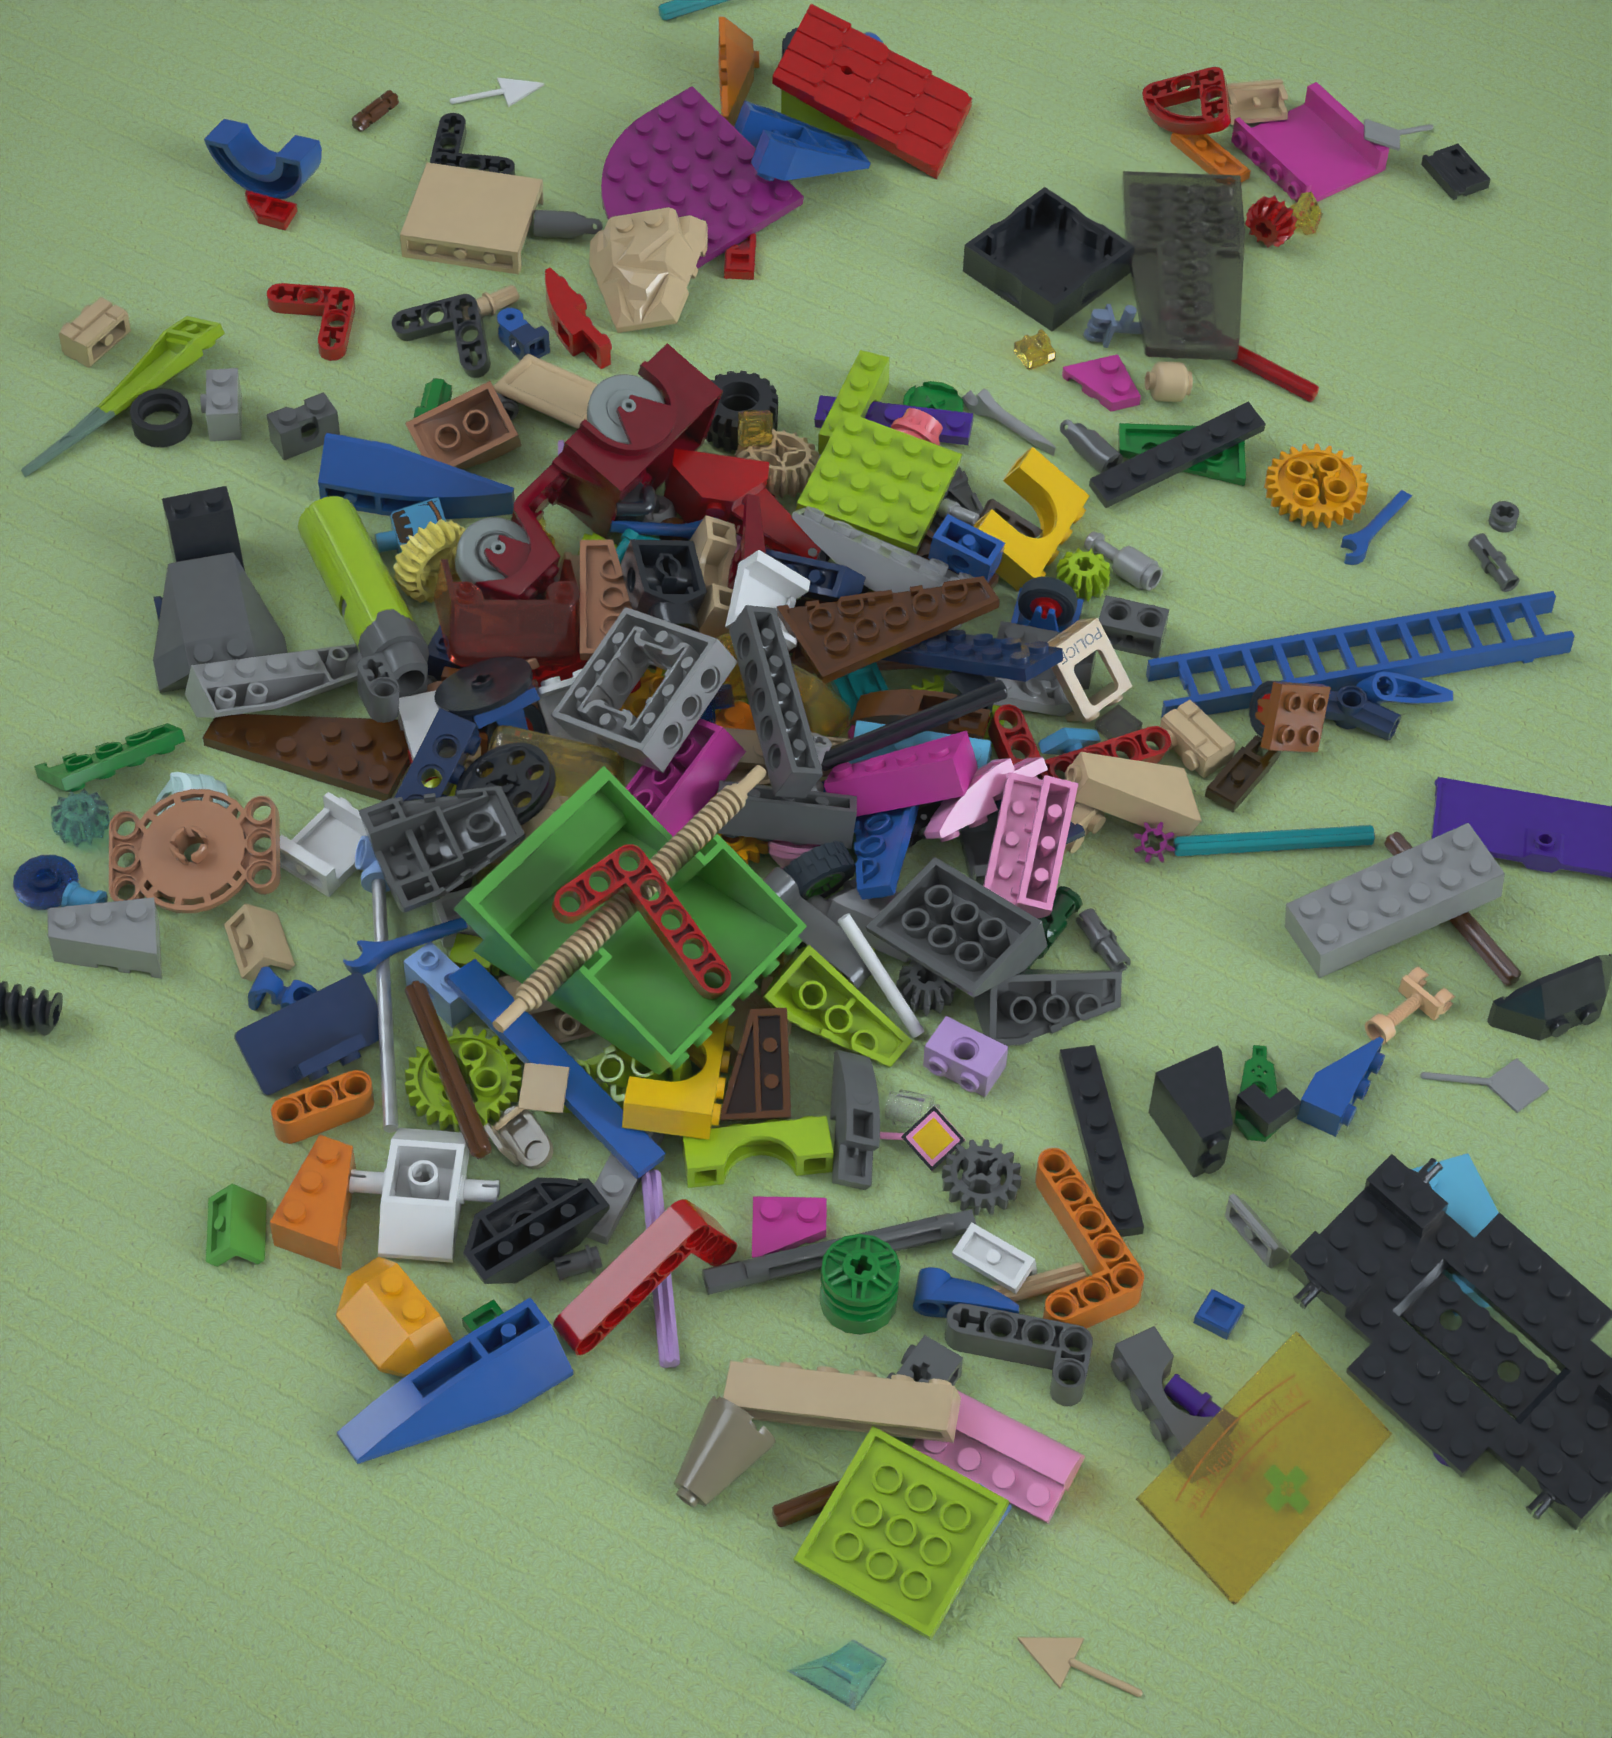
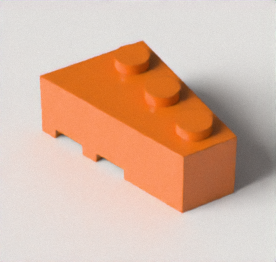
(317, 1204)

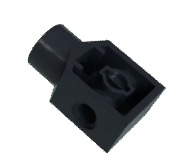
(664, 580)

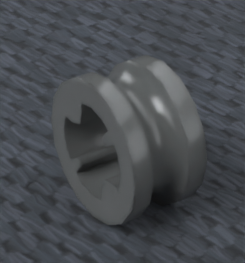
(1504, 516)

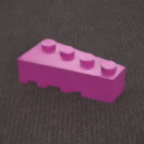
(908, 776)

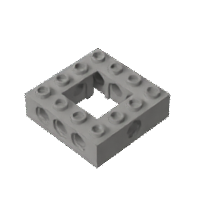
(693, 676)

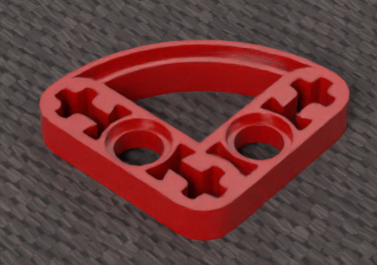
(1204, 85)

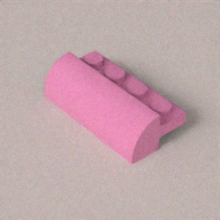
(1030, 841)
(1007, 1458)

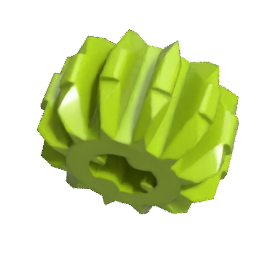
(1085, 573)

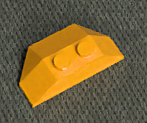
(391, 1318)

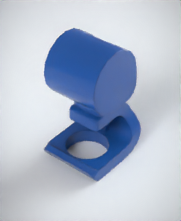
(270, 983)

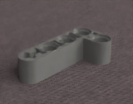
(820, 932)
(1018, 1346)

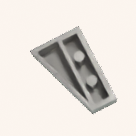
(108, 934)

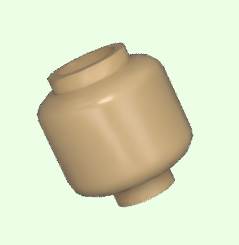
(1169, 381)

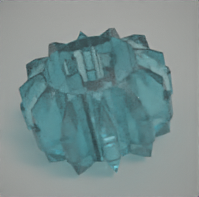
(80, 817)

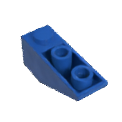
(1335, 1088)

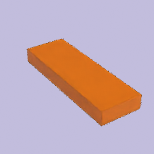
(1209, 155)

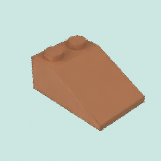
(466, 429)

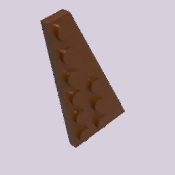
(877, 624)
(334, 750)

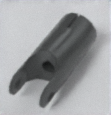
(563, 224)
(1091, 446)

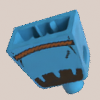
(406, 522)

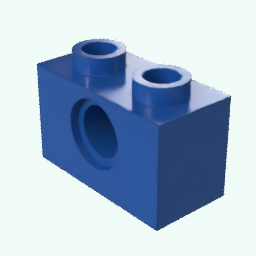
(966, 548)

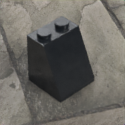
(201, 525)
(1194, 1110)

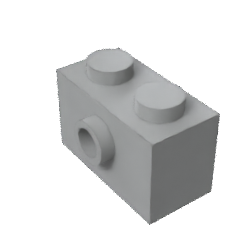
(223, 404)

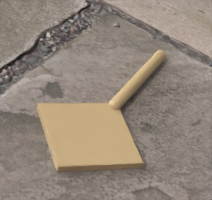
(541, 1090)

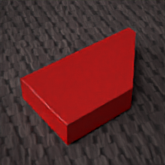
(270, 210)
(741, 260)

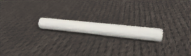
(880, 975)

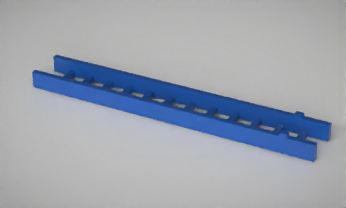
(1370, 633)

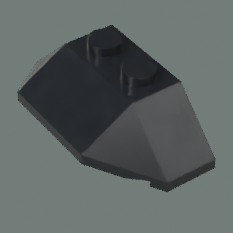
(1555, 1001)
(532, 1227)

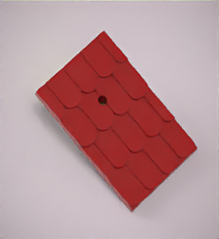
(868, 92)

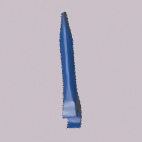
(658, 529)
(1359, 541)
(376, 952)

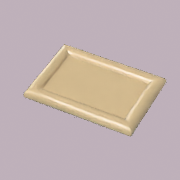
(547, 389)

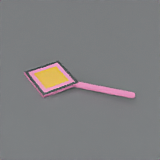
(930, 1138)

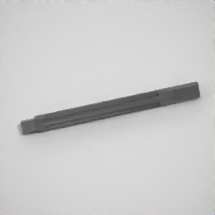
(810, 1257)

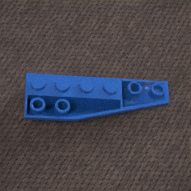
(389, 478)
(463, 1385)

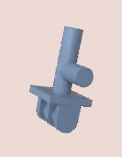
(1103, 324)

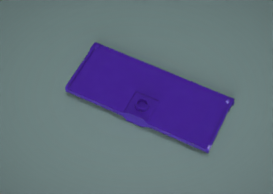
(1528, 826)

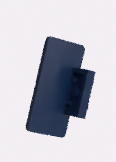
(311, 1035)

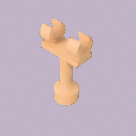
(1417, 997)

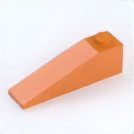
(736, 68)

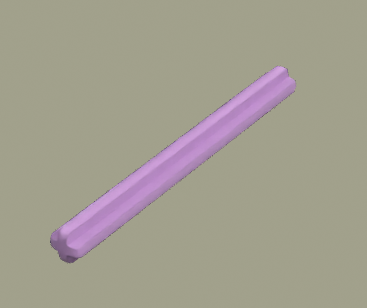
(663, 1293)

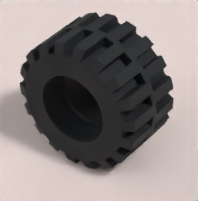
(739, 394)

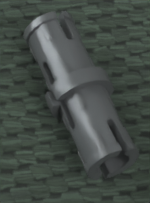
(1504, 575)
(1103, 940)

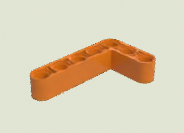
(1090, 1245)

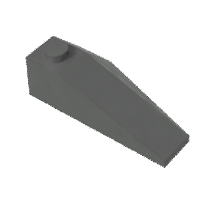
(1045, 1002)

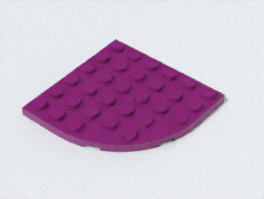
(699, 166)

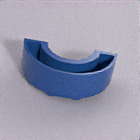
(258, 167)

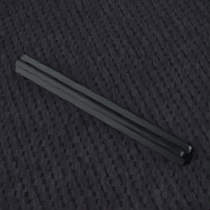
(914, 724)

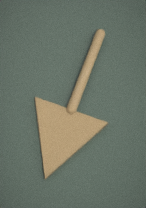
(1059, 1654)

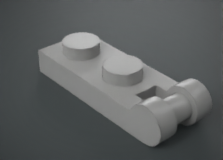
(1035, 696)

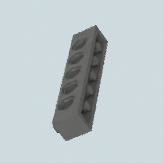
(775, 702)

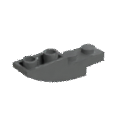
(856, 1117)

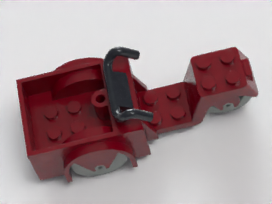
(599, 476)

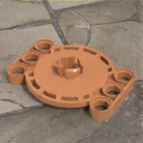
(218, 866)

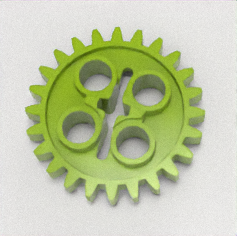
(493, 1068)

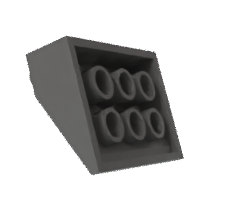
(959, 929)

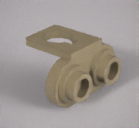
(522, 1140)

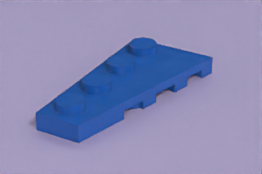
(881, 850)

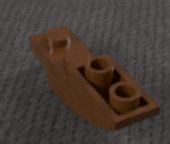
(892, 705)

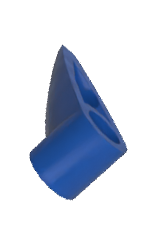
(1402, 689)
(939, 1292)

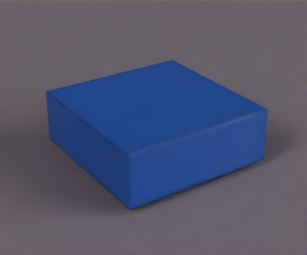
(1219, 1314)

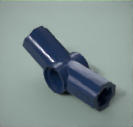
(1352, 710)

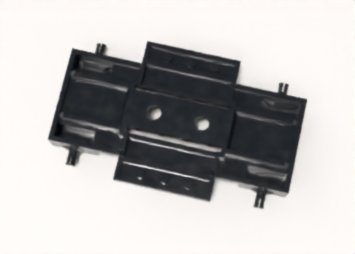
(1390, 1262)

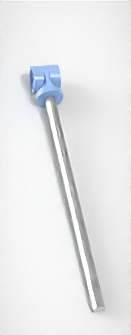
(374, 882)

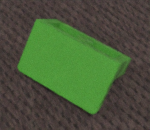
(236, 1226)

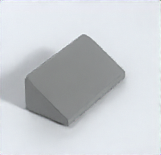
(1255, 1232)

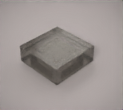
(1117, 723)

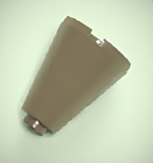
(720, 1452)

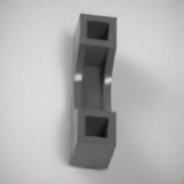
(1144, 1365)

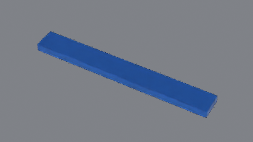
(535, 1045)

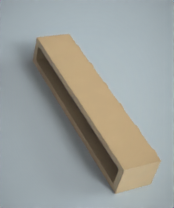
(844, 1400)

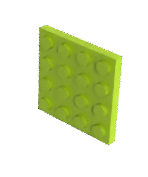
(880, 481)
(901, 1532)

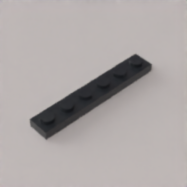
(1177, 454)
(1101, 1139)

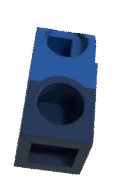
(520, 335)

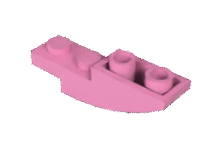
(979, 799)

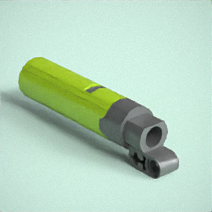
(370, 604)

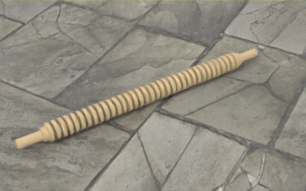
(620, 908)

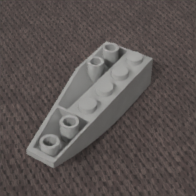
(880, 562)
(269, 680)

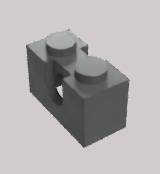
(288, 424)

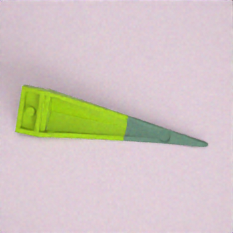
(168, 356)

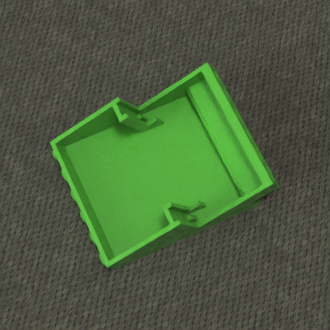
(631, 984)

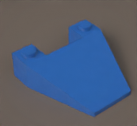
(793, 148)

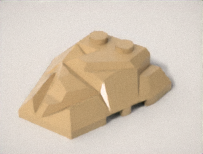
(646, 266)

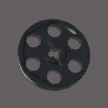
(514, 778)

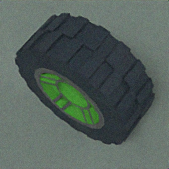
(822, 869)

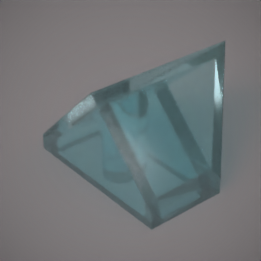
(844, 1673)

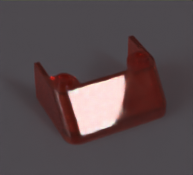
(514, 628)

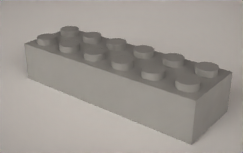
(1394, 900)

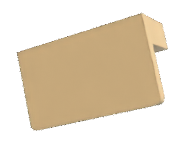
(257, 941)

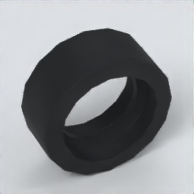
(164, 434)

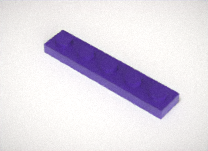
(955, 424)

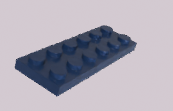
(981, 655)

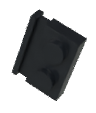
(1455, 171)

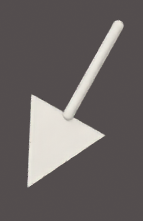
(512, 90)

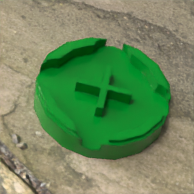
(935, 396)

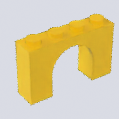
(1057, 505)
(686, 1105)

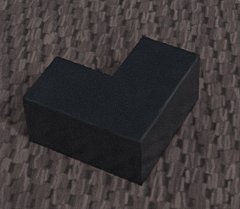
(1267, 1113)

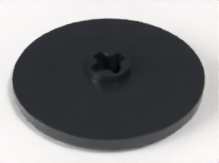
(484, 686)

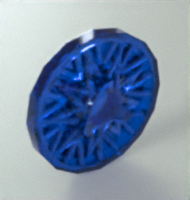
(42, 881)

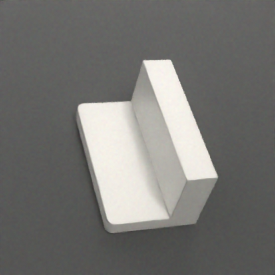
(994, 1258)

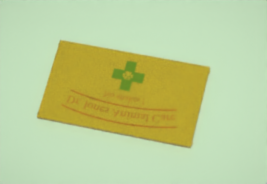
(1264, 1467)

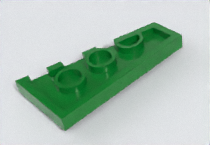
(1224, 466)
(110, 757)

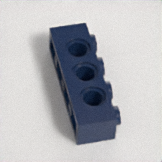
(826, 579)
(445, 731)

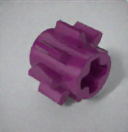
(1145, 840)

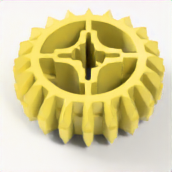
(421, 557)

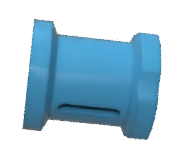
(77, 895)

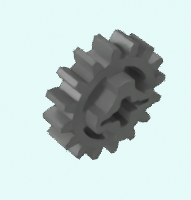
(981, 1177)

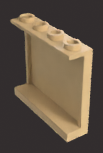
(470, 218)

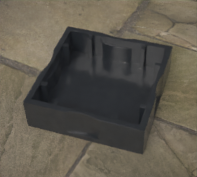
(1048, 259)

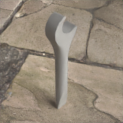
(985, 405)

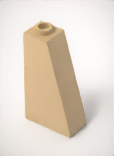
(1136, 791)

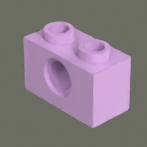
(954, 1041)

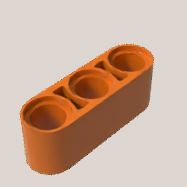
(333, 1093)

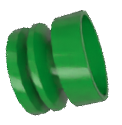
(859, 1284)

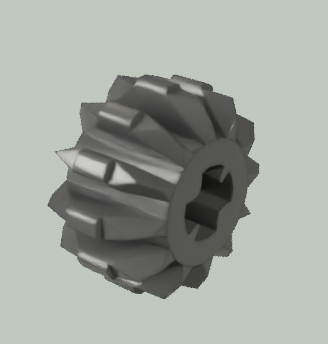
(924, 988)

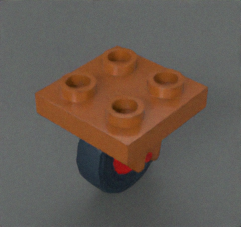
(1289, 715)

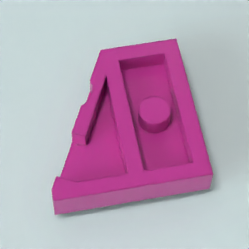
(1105, 381)
(786, 1223)

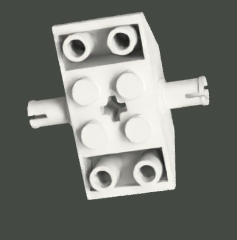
(423, 1194)

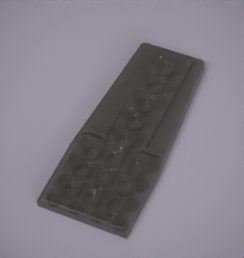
(1186, 261)

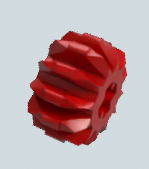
(1271, 221)

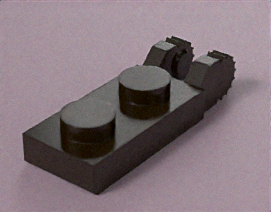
(1241, 775)

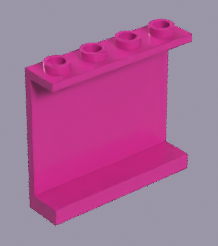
(1314, 149)

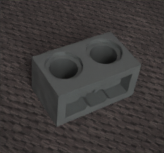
(1134, 626)

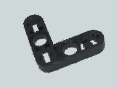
(455, 157)
(452, 319)

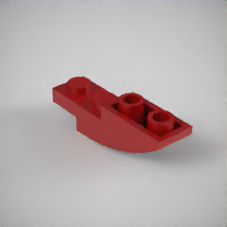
(570, 322)

